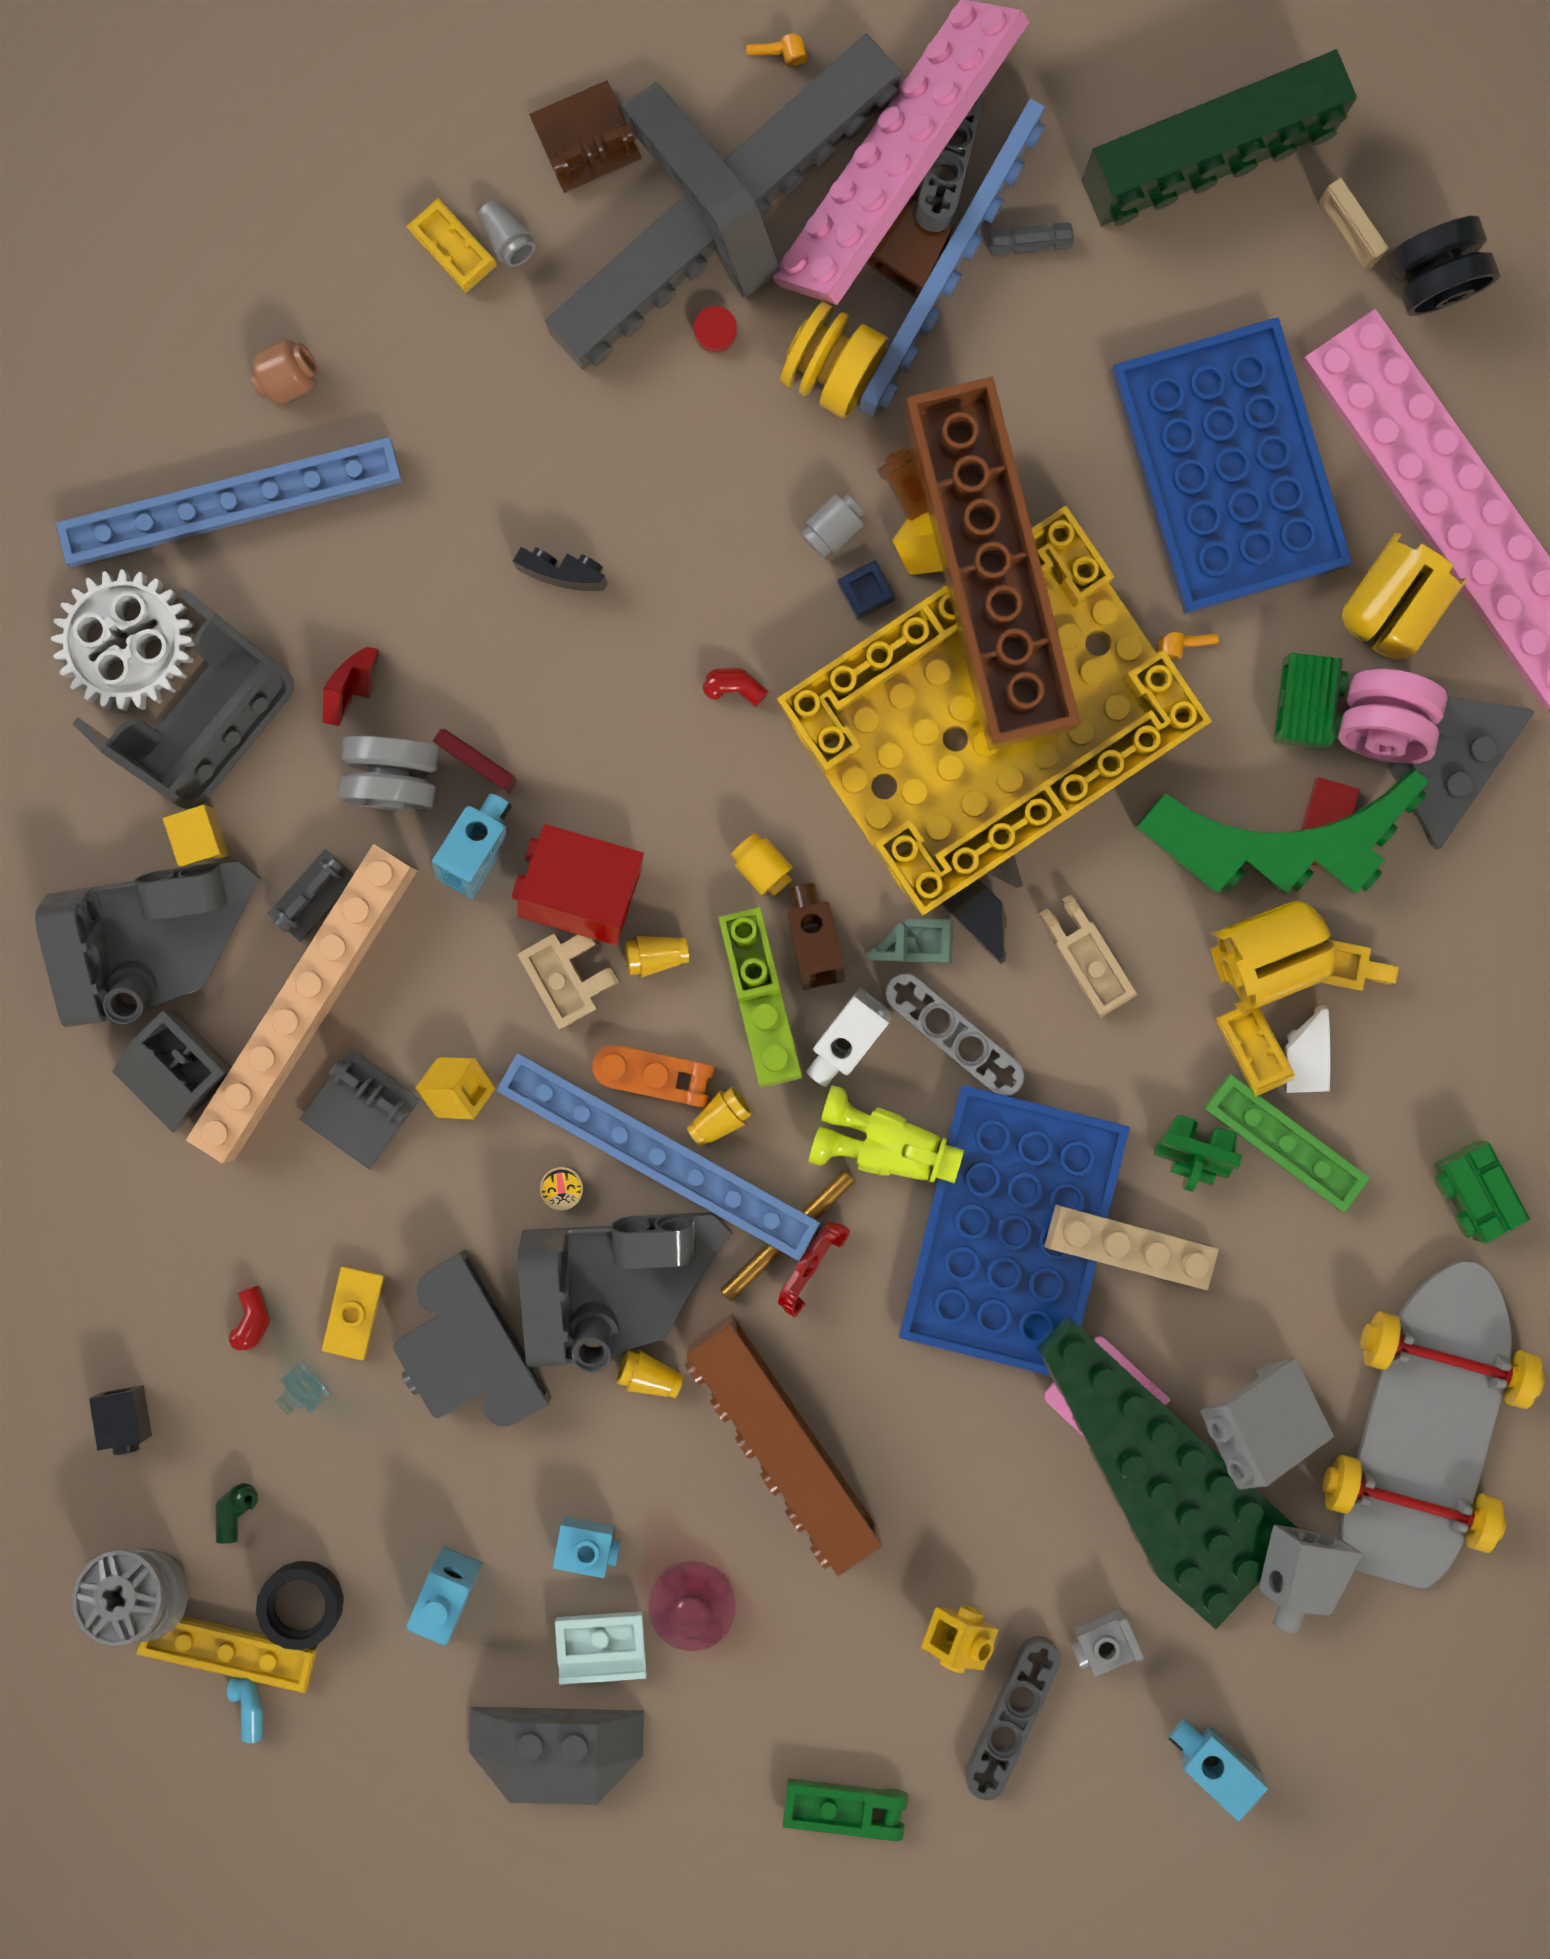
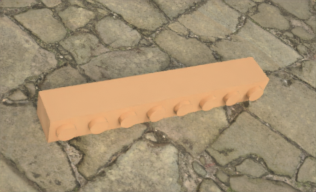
(301, 1005)

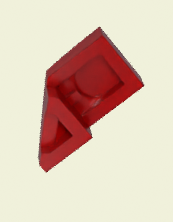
(349, 679)

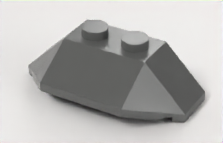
(555, 1751)

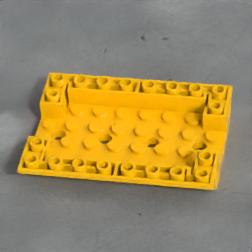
(974, 807)

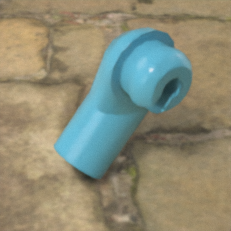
(251, 1708)

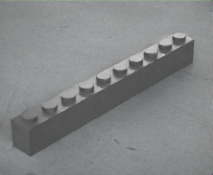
(765, 164)

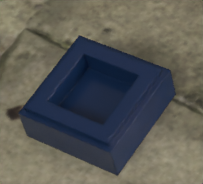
(866, 589)

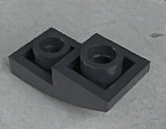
(572, 574)

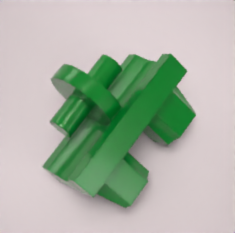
(1195, 1158)

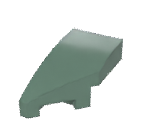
(917, 942)

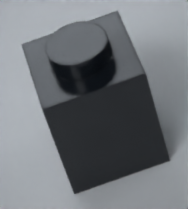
(120, 1419)

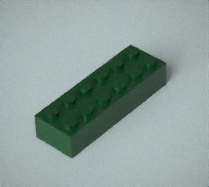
(1218, 139)

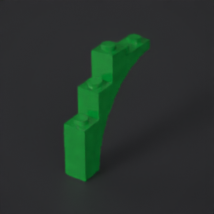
(1283, 858)

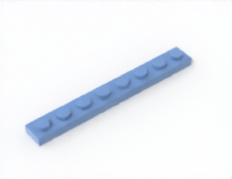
(962, 244)
(229, 502)
(658, 1156)

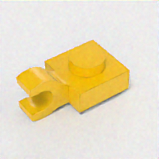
(1353, 967)

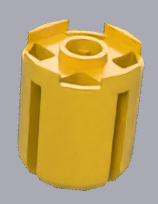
(1384, 588)
(1274, 954)

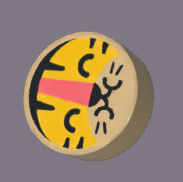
(561, 1188)

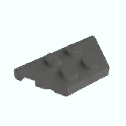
(1468, 750)

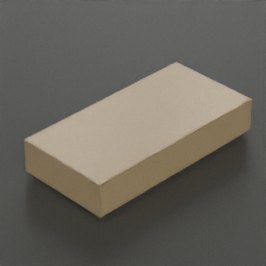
(1353, 224)

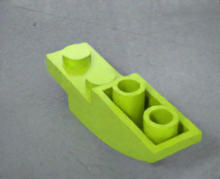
(760, 997)

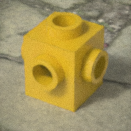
(960, 1638)

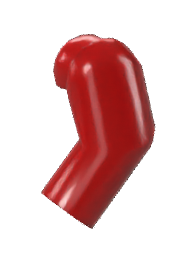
(733, 680)

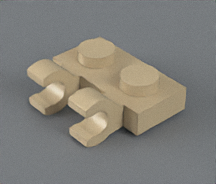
(558, 980)

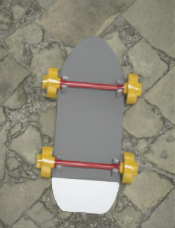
(1430, 1428)

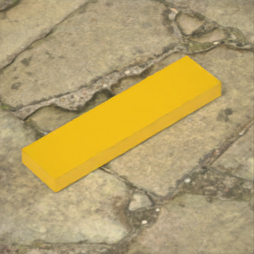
(233, 1654)

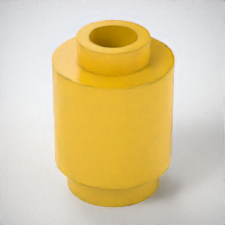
(762, 865)

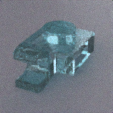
(301, 1391)

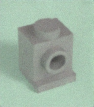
(1107, 1628)

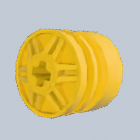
(833, 359)

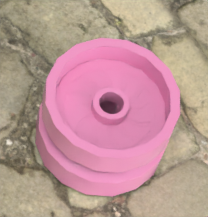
(1393, 716)

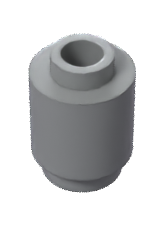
(833, 525)

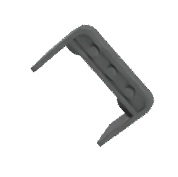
(209, 723)

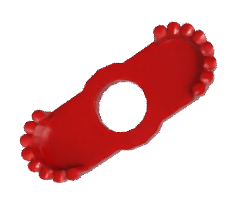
(829, 1234)

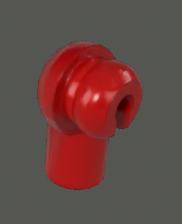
(254, 1322)

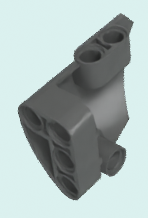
(139, 939)
(610, 1284)

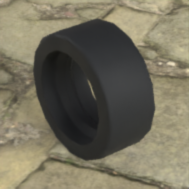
(274, 1627)

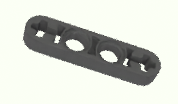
(955, 159)
(1017, 1719)

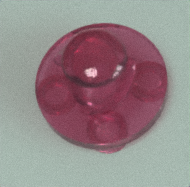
(692, 1606)

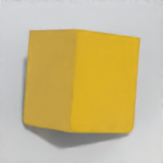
(918, 546)
(195, 835)
(455, 1088)

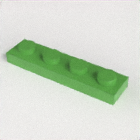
(1286, 1143)

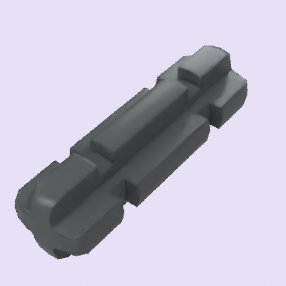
(1031, 239)

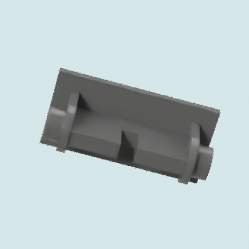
(311, 896)

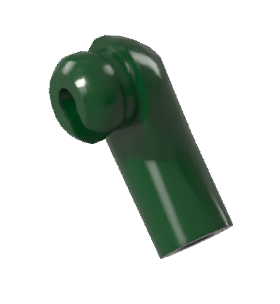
(230, 1508)

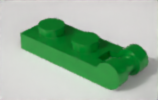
(844, 1810)

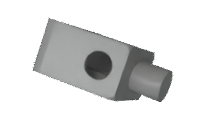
(1305, 1573)

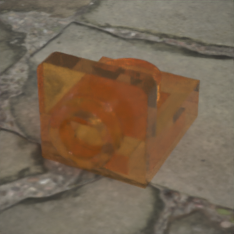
(905, 482)

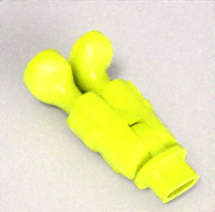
(890, 1143)

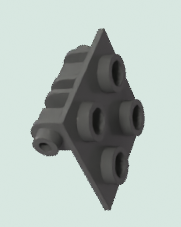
(359, 1108)

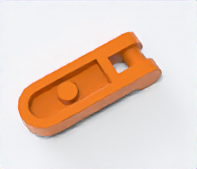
(651, 1074)

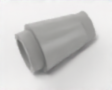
(507, 235)

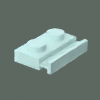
(600, 1647)

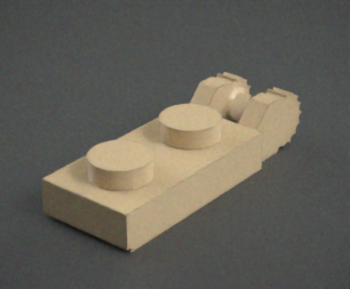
(1089, 960)

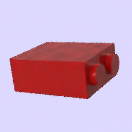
(578, 884)

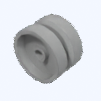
(388, 767)

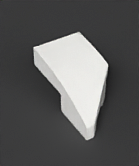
(1310, 1054)

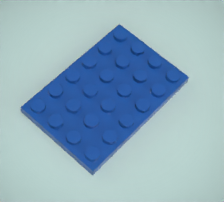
(1231, 465)
(982, 1260)

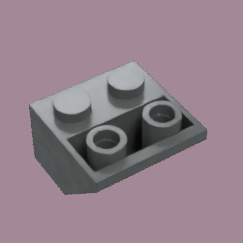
(171, 1069)

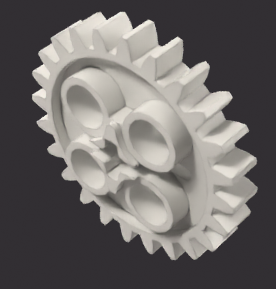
(107, 606)

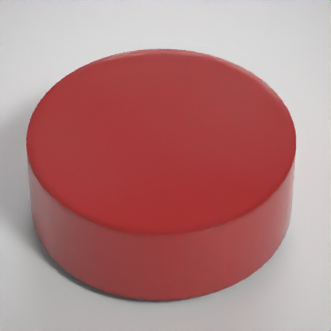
(715, 329)

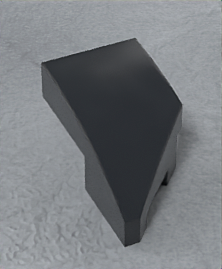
(982, 916)

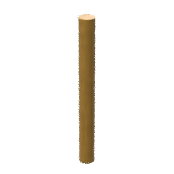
(769, 1254)

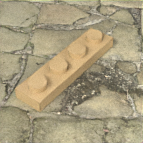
(1131, 1247)

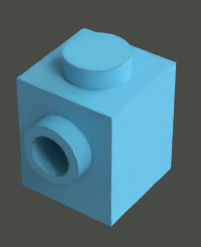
(586, 1547)

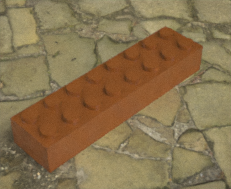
(991, 563)

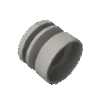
(153, 1594)

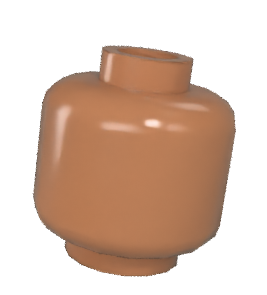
(284, 371)

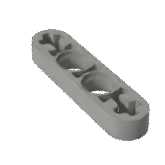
(951, 1038)

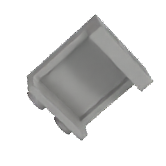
(1267, 1425)

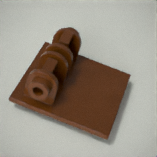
(585, 136)

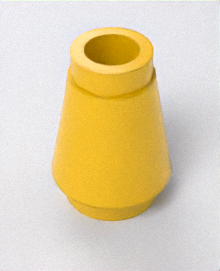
(654, 954)
(720, 1117)
(648, 1376)

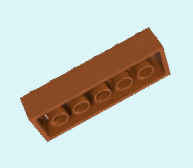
(784, 1445)

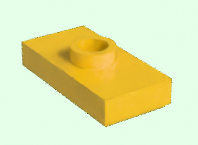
(451, 245)
(1255, 1050)
(353, 1312)

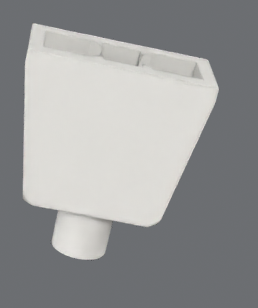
(860, 1024)

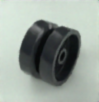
(1443, 265)

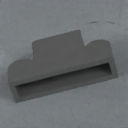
(467, 1349)

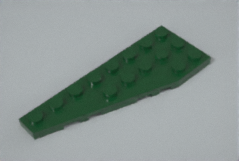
(1172, 1487)

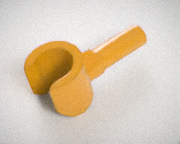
(790, 46)
(1174, 643)

